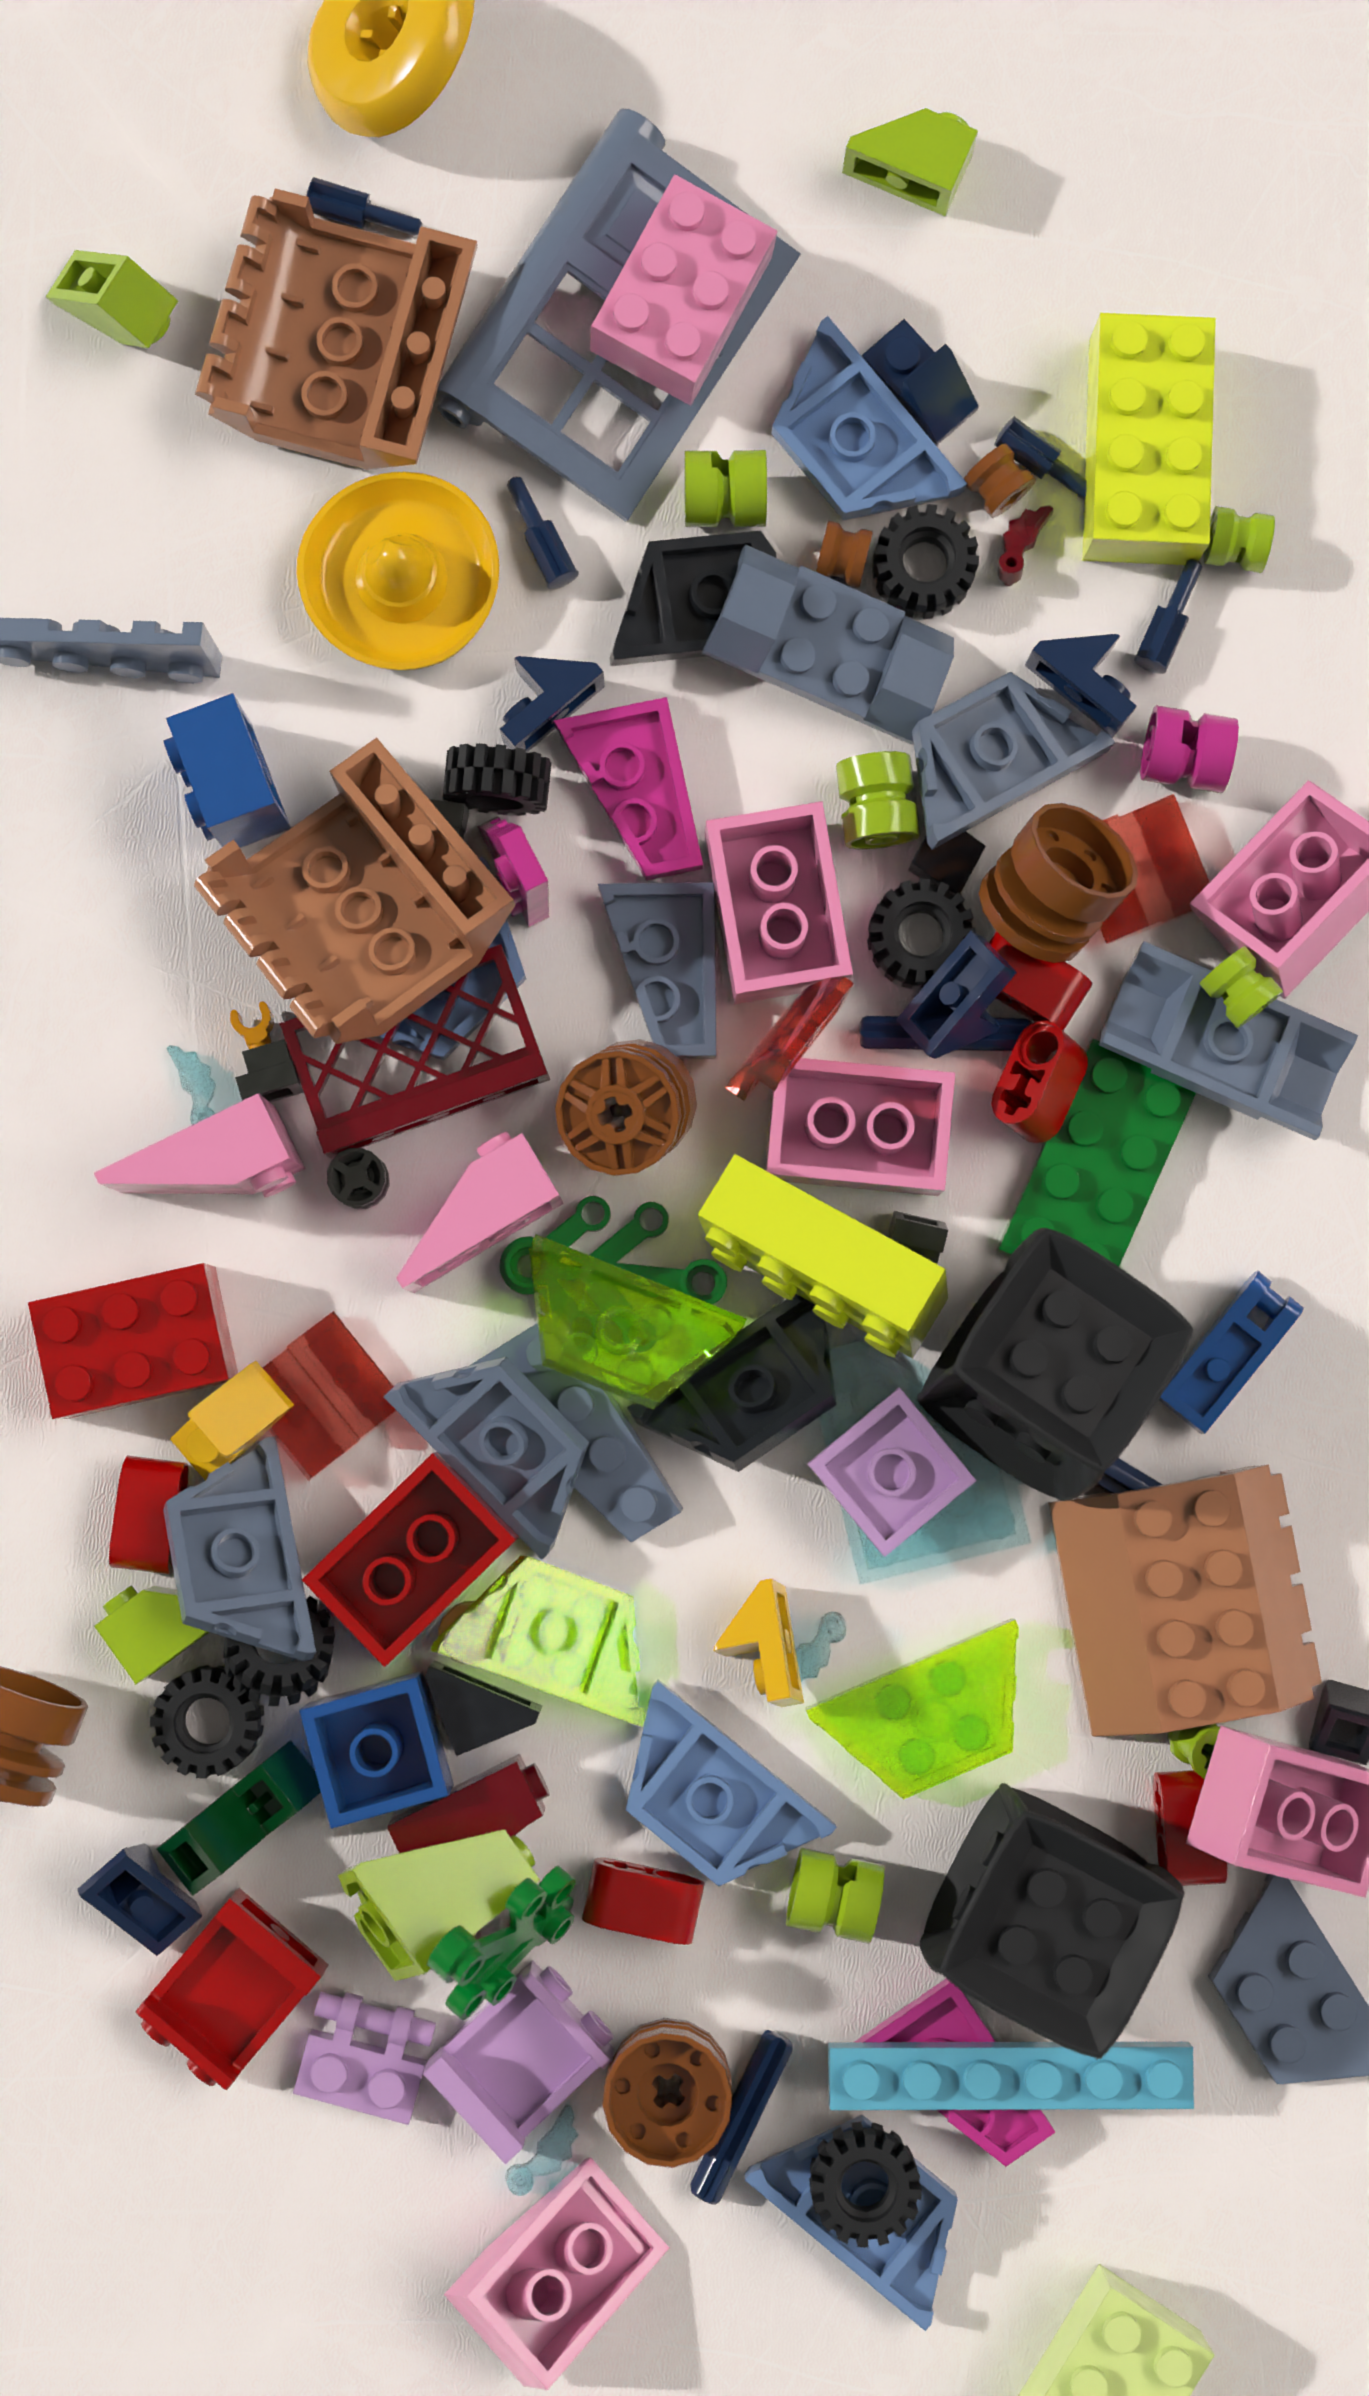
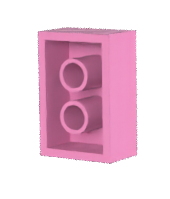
(682, 290)
(777, 901)
(861, 1127)
(1285, 1812)

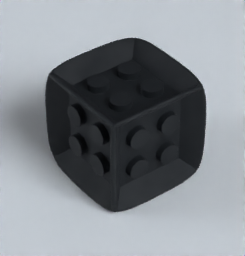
(1056, 1365)
(1051, 1922)

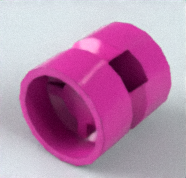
(1189, 749)

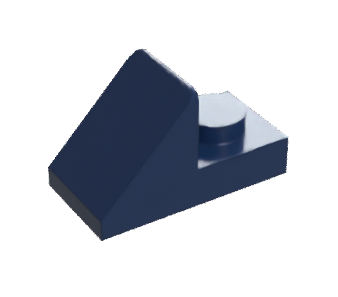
(923, 380)
(1070, 669)
(561, 691)
(955, 999)
(141, 1899)

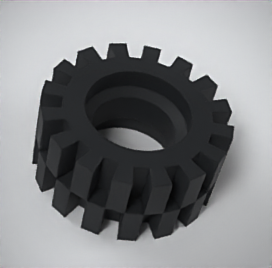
(933, 529)
(497, 779)
(898, 905)
(282, 1679)
(177, 1742)
(873, 2220)

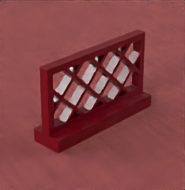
(433, 1099)

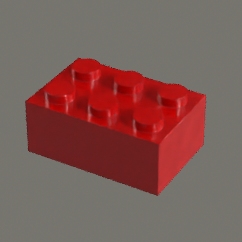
(133, 1341)
(410, 1558)

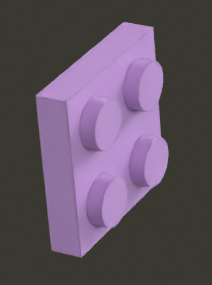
(891, 1472)

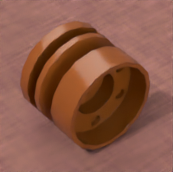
(1058, 882)
(632, 1074)
(30, 1717)
(673, 2127)

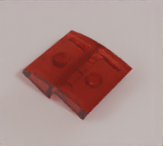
(1166, 865)
(791, 1036)
(333, 1393)

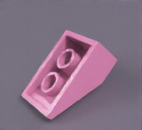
(227, 1153)
(488, 1204)
(557, 2275)

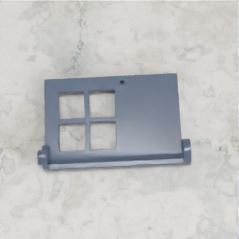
(591, 241)

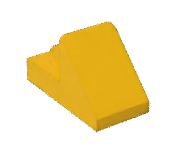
(231, 1419)
(766, 1627)

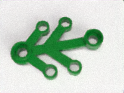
(614, 1250)
(485, 1965)

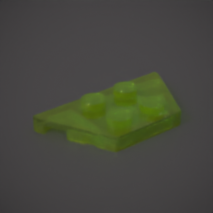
(621, 1326)
(554, 1637)
(930, 1714)

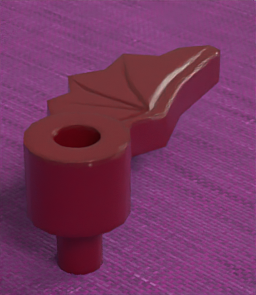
(1020, 538)

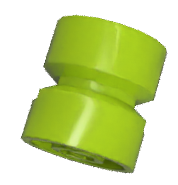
(726, 488)
(877, 792)
(835, 1895)

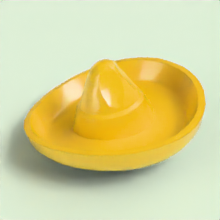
(384, 59)
(399, 570)

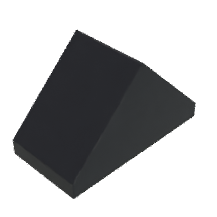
(475, 1709)

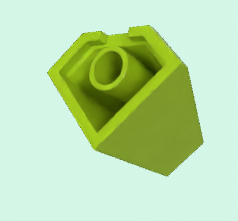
(426, 1892)

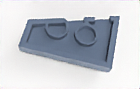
(670, 959)

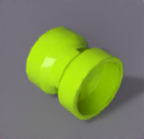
(1239, 539)
(1241, 987)

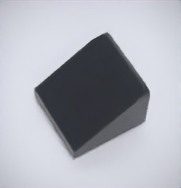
(949, 862)
(1342, 1723)

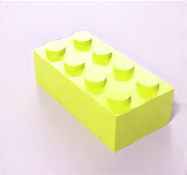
(1149, 439)
(823, 1258)

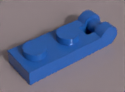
(1229, 1354)

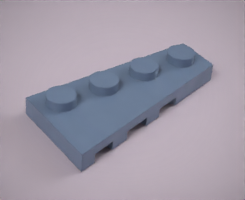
(128, 654)
(617, 1467)

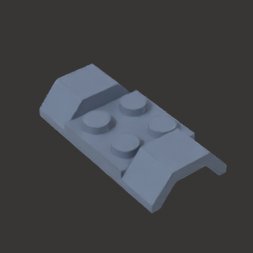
(831, 644)
(1268, 1068)

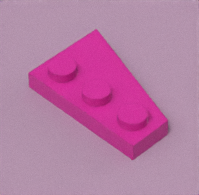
(640, 782)
(517, 869)
(948, 2016)

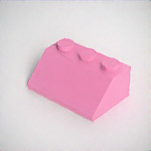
(1292, 887)

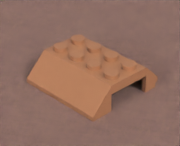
(334, 334)
(360, 903)
(1185, 1603)

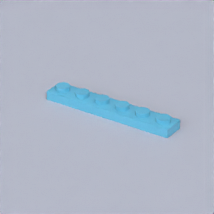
(1008, 2076)

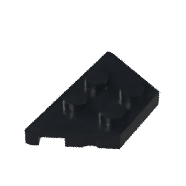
(680, 596)
(752, 1390)

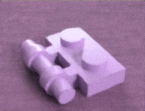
(359, 2073)

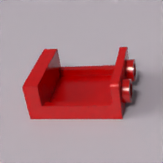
(230, 1990)

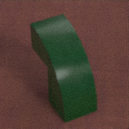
(240, 1818)

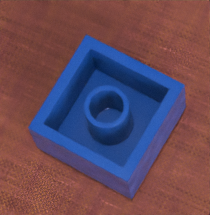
(227, 771)
(376, 1749)

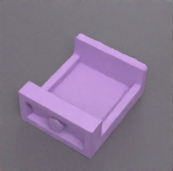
(519, 2059)

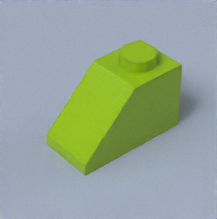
(914, 157)
(114, 297)
(146, 1630)

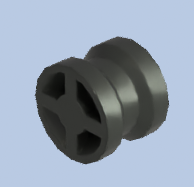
(349, 1172)

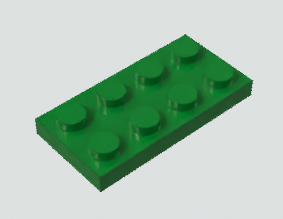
(1103, 1159)

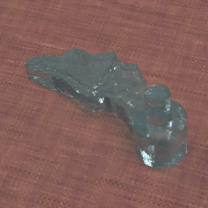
(195, 1080)
(816, 1653)
(551, 2152)

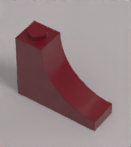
(492, 1801)

